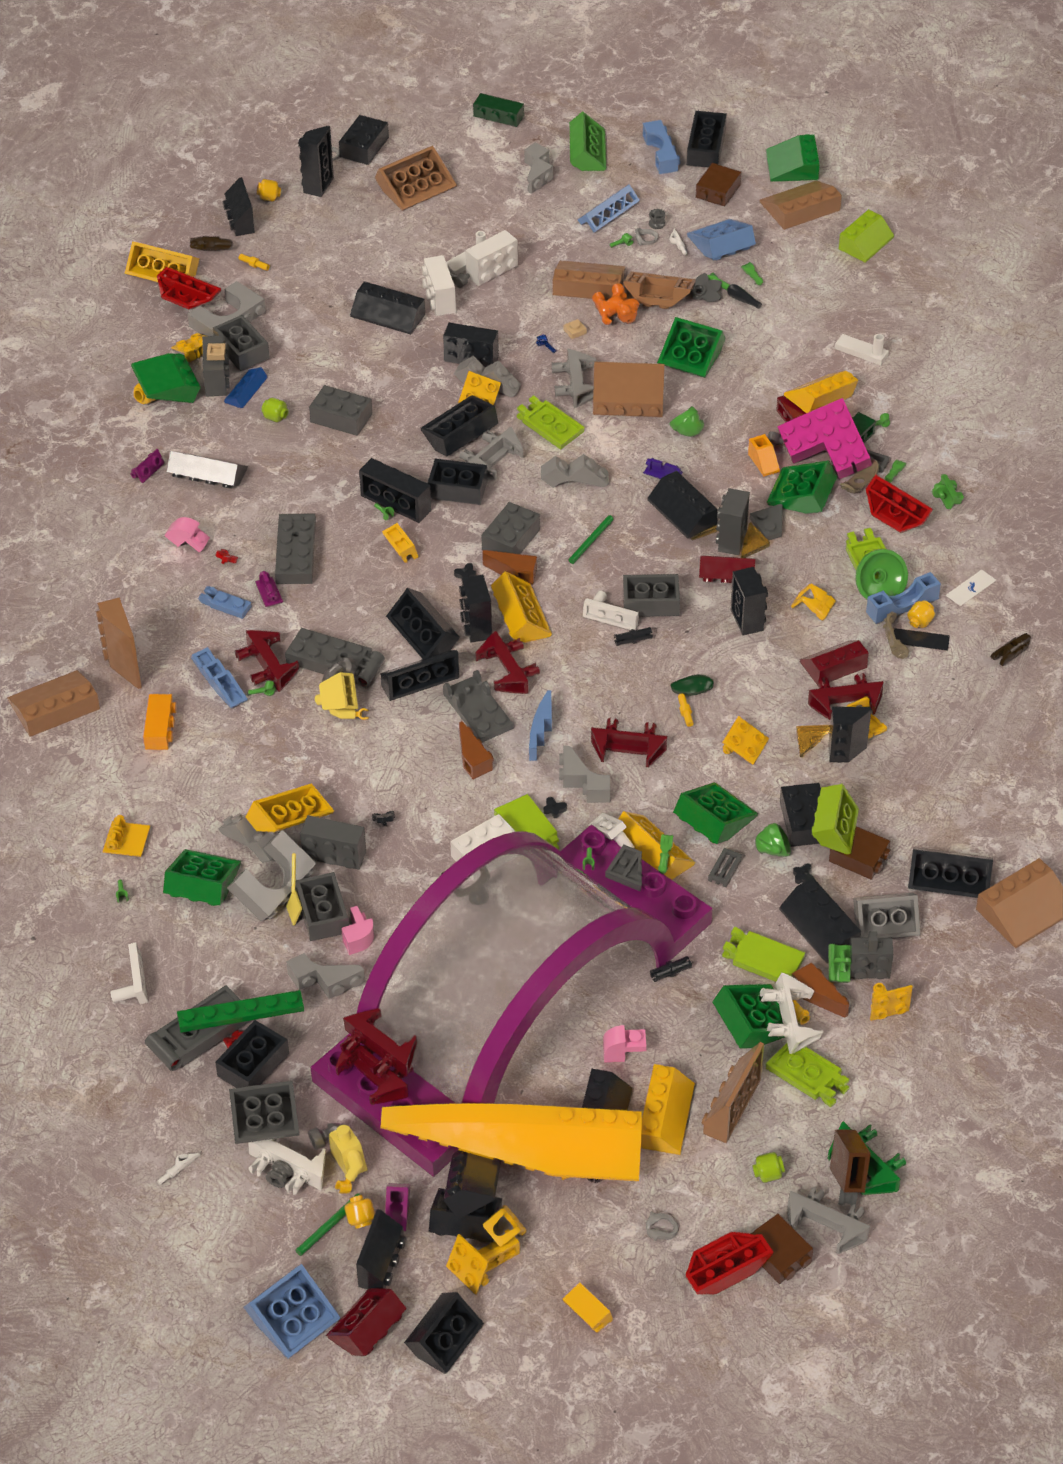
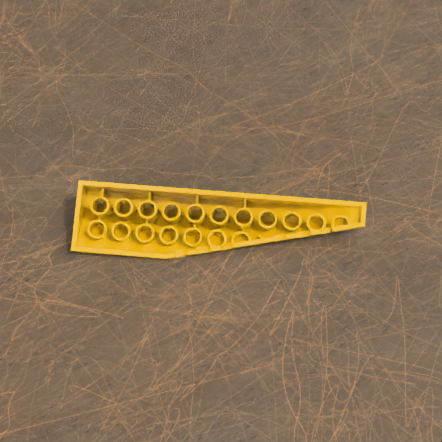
(534, 1136)

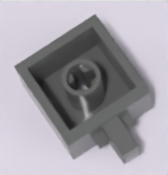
(871, 957)

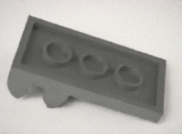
(477, 707)

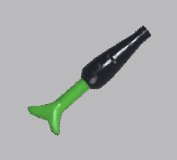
(737, 292)

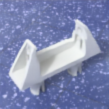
(787, 990)
(303, 1169)

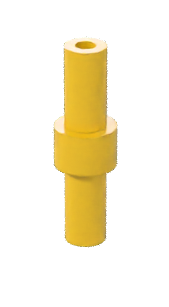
(254, 262)
(685, 710)

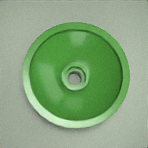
(891, 571)

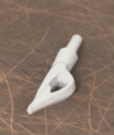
(676, 240)
(179, 1166)

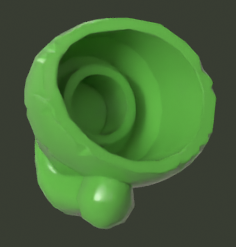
(688, 423)
(773, 841)

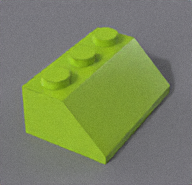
(865, 236)
(835, 819)

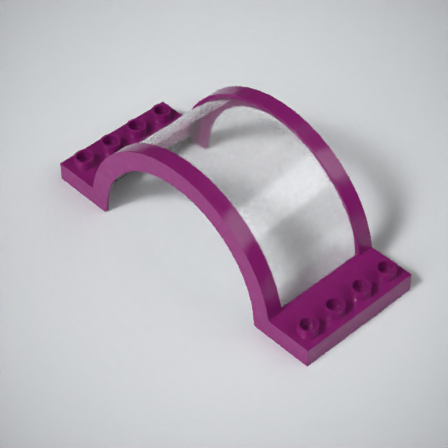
(486, 959)

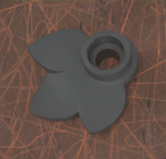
(708, 288)

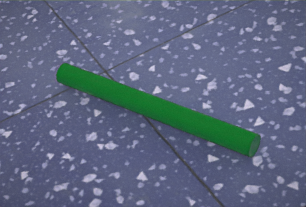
(587, 543)
(320, 1232)

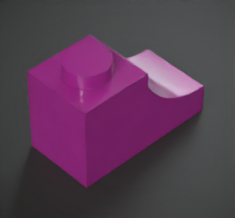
(398, 1202)

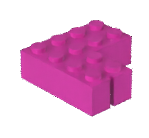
(829, 430)

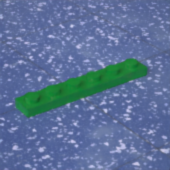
(240, 1011)

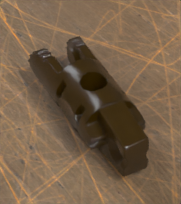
(210, 243)
(1012, 649)

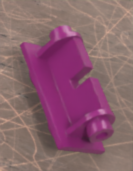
(148, 466)
(268, 589)

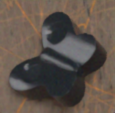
(467, 571)
(554, 807)
(384, 818)
(802, 873)

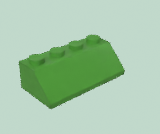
(587, 144)

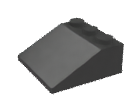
(264, 1112)

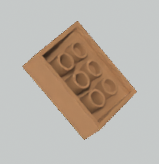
(415, 178)
(803, 203)
(586, 279)
(628, 389)
(118, 640)
(54, 702)
(1023, 903)
(734, 1095)

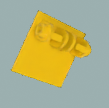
(191, 347)
(480, 387)
(744, 740)
(126, 838)
(890, 1002)
(468, 1264)

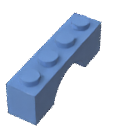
(656, 135)
(923, 588)

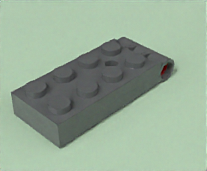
(295, 548)
(320, 651)
(179, 1048)

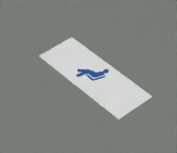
(970, 587)

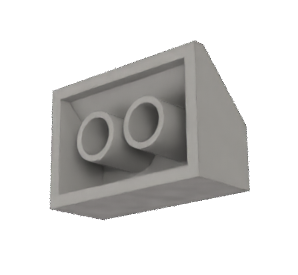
(888, 915)

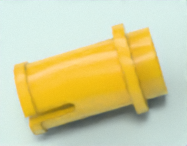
(801, 1014)

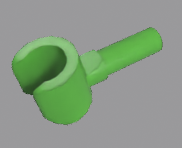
(626, 238)
(884, 420)
(387, 510)
(268, 689)
(588, 860)
(121, 892)

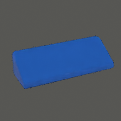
(246, 387)

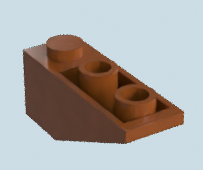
(516, 564)
(475, 757)
(825, 992)

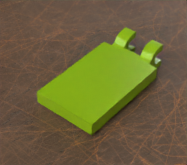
(550, 422)
(857, 550)
(525, 816)
(762, 955)
(809, 1073)

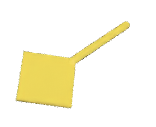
(294, 906)

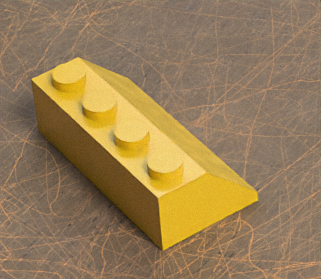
(149, 261)
(823, 391)
(520, 608)
(287, 809)
(647, 838)
(666, 1110)

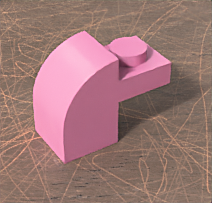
(187, 530)
(359, 934)
(618, 1041)

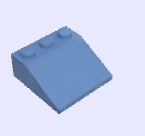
(723, 238)
(292, 1311)

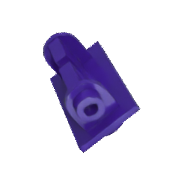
(658, 470)

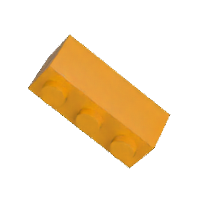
(159, 722)

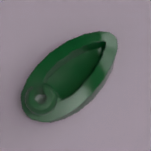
(692, 685)

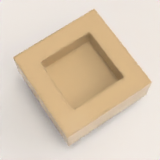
(575, 329)
(216, 351)

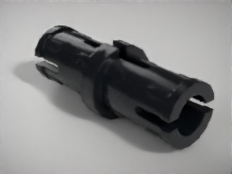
(633, 636)
(670, 969)

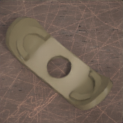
(866, 474)
(898, 649)

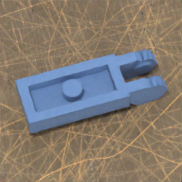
(225, 602)

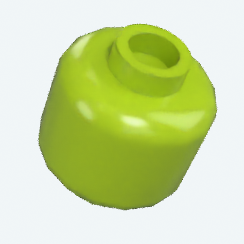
(274, 409)
(768, 1167)

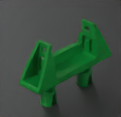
(881, 1173)

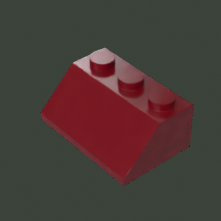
(722, 567)
(836, 661)
(367, 1321)

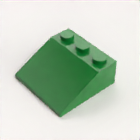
(794, 159)
(691, 347)
(167, 378)
(803, 487)
(713, 812)
(200, 877)
(747, 1015)

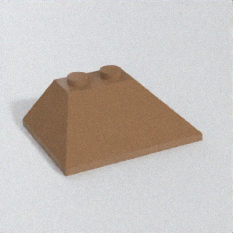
(658, 289)

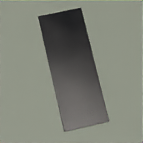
(922, 639)

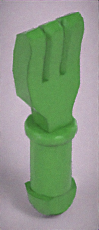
(750, 270)
(896, 467)
(665, 846)

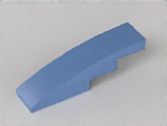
(219, 678)
(541, 723)

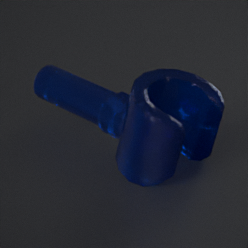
(542, 340)

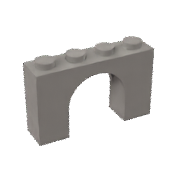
(242, 298)
(263, 900)

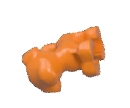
(625, 309)

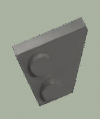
(768, 521)
(626, 868)

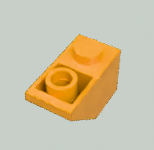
(763, 455)

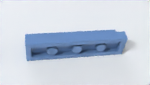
(605, 205)

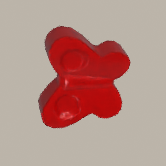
(224, 555)
(229, 1040)

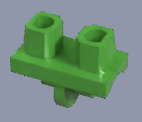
(947, 492)
(839, 963)

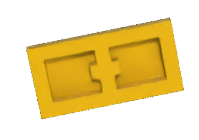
(400, 542)
(497, 1255)
(588, 1307)

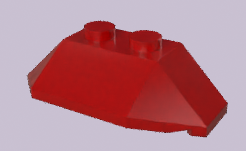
(185, 289)
(895, 506)
(727, 1262)

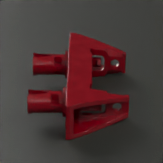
(260, 648)
(517, 679)
(821, 698)
(628, 742)
(363, 1031)
(389, 1085)

